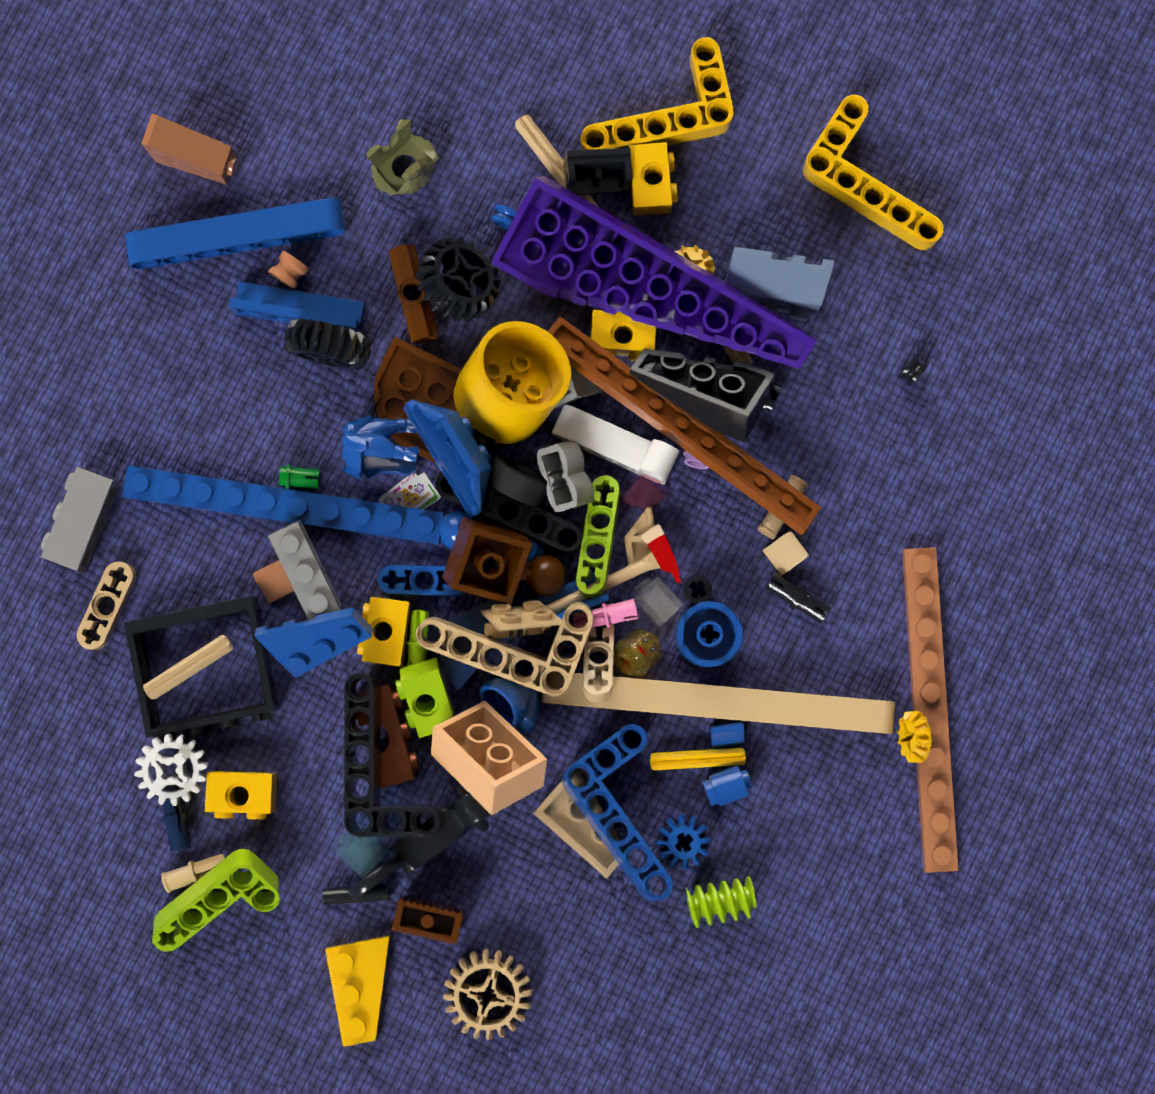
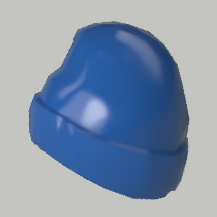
(513, 701)

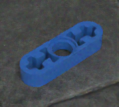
(400, 571)

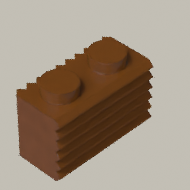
(428, 919)

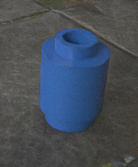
(727, 786)

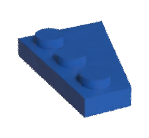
(315, 641)

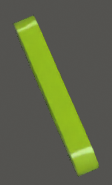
(598, 536)

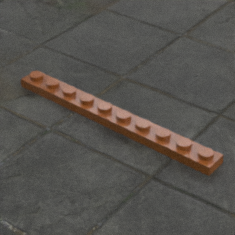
(685, 430)

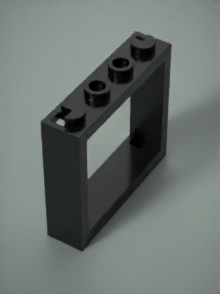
(135, 636)

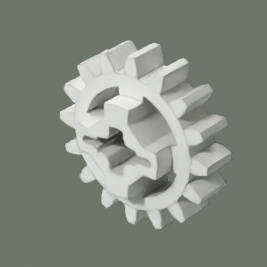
(182, 778)

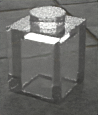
(656, 600)

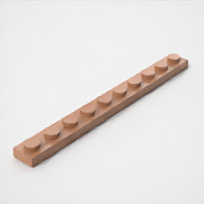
(930, 699)

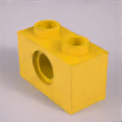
(646, 197)
(606, 325)
(397, 615)
(221, 788)

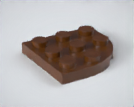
(412, 375)

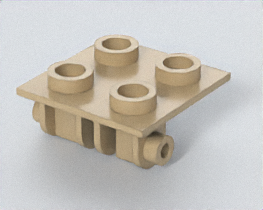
(529, 619)

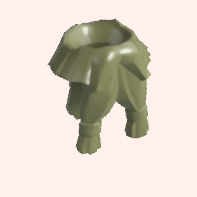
(400, 144)

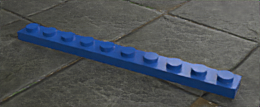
(282, 505)

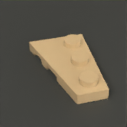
(569, 823)

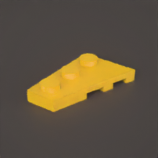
(357, 986)

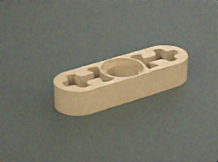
(103, 630)
(605, 669)

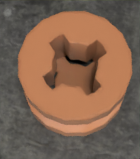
(288, 270)

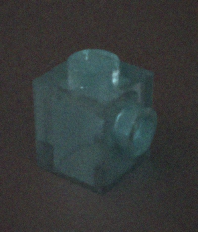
(360, 852)

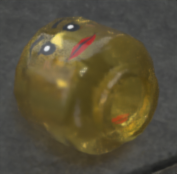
(637, 653)

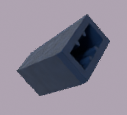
(472, 619)

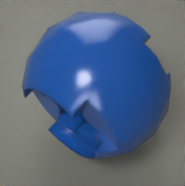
(449, 527)

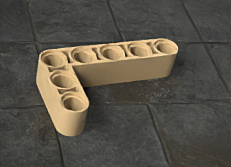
(513, 654)

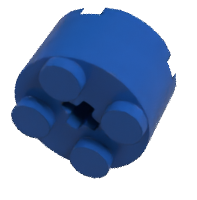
(722, 622)

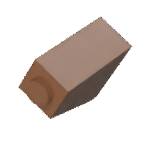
(189, 150)

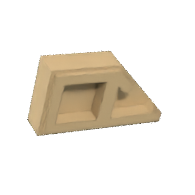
(634, 546)

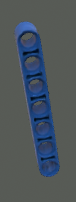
(235, 233)

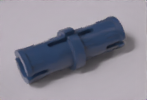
(175, 823)

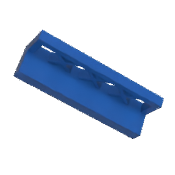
(287, 305)

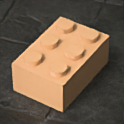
(488, 757)

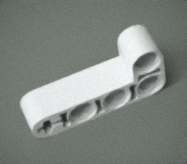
(615, 444)

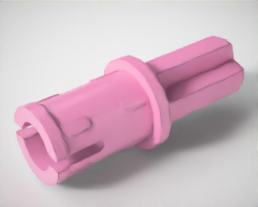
(608, 614)

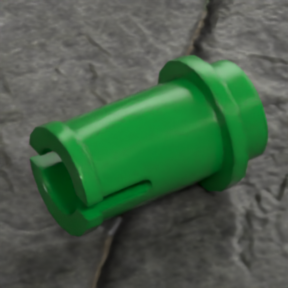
(297, 477)

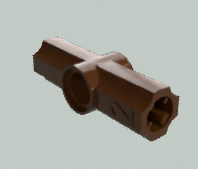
(418, 312)

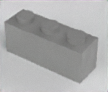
(79, 519)
(304, 570)

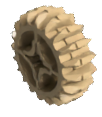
(472, 991)

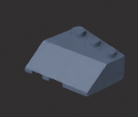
(779, 284)

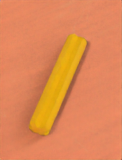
(697, 759)

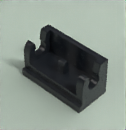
(598, 171)

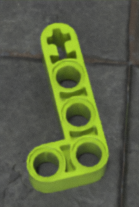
(176, 924)

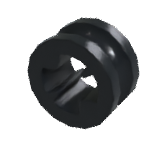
(913, 371)
(707, 589)

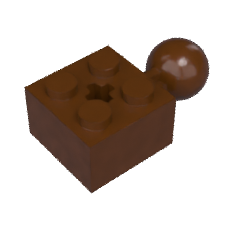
(508, 564)

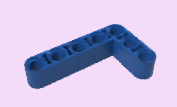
(614, 814)

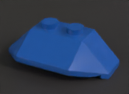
(454, 451)

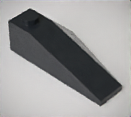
(715, 393)

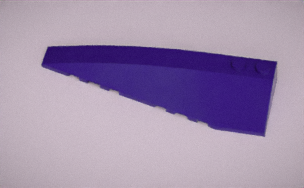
(601, 262)

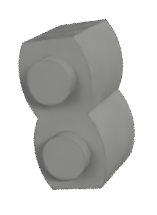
(565, 476)

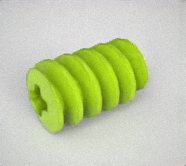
(721, 901)

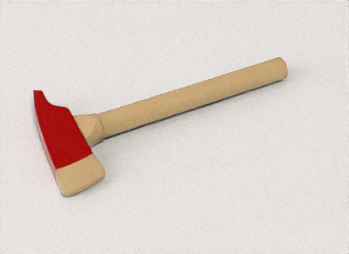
(659, 557)

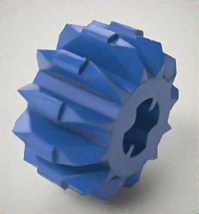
(694, 842)

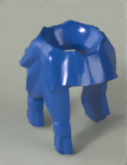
(371, 453)

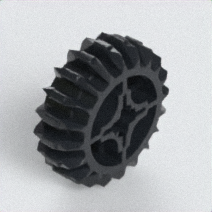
(454, 288)
(327, 344)

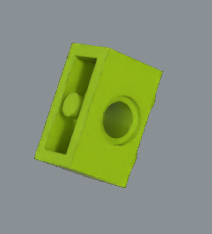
(419, 680)

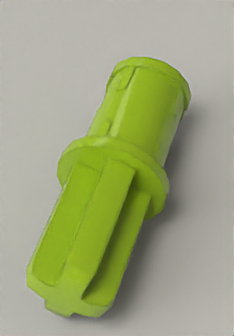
(416, 652)

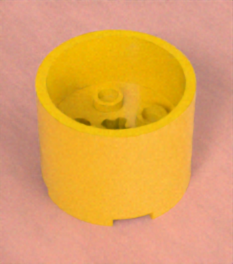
(512, 381)

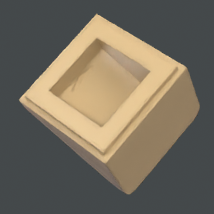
(785, 553)

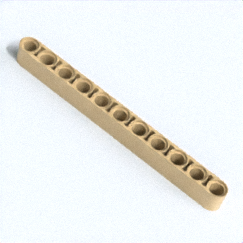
(731, 703)

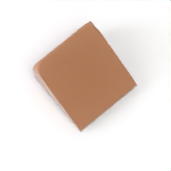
(273, 581)

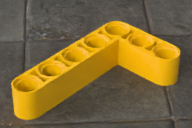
(669, 118)
(863, 183)

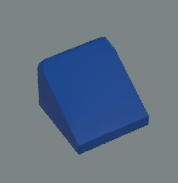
(727, 735)

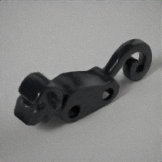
(414, 851)

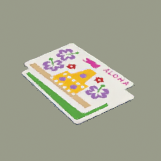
(412, 492)

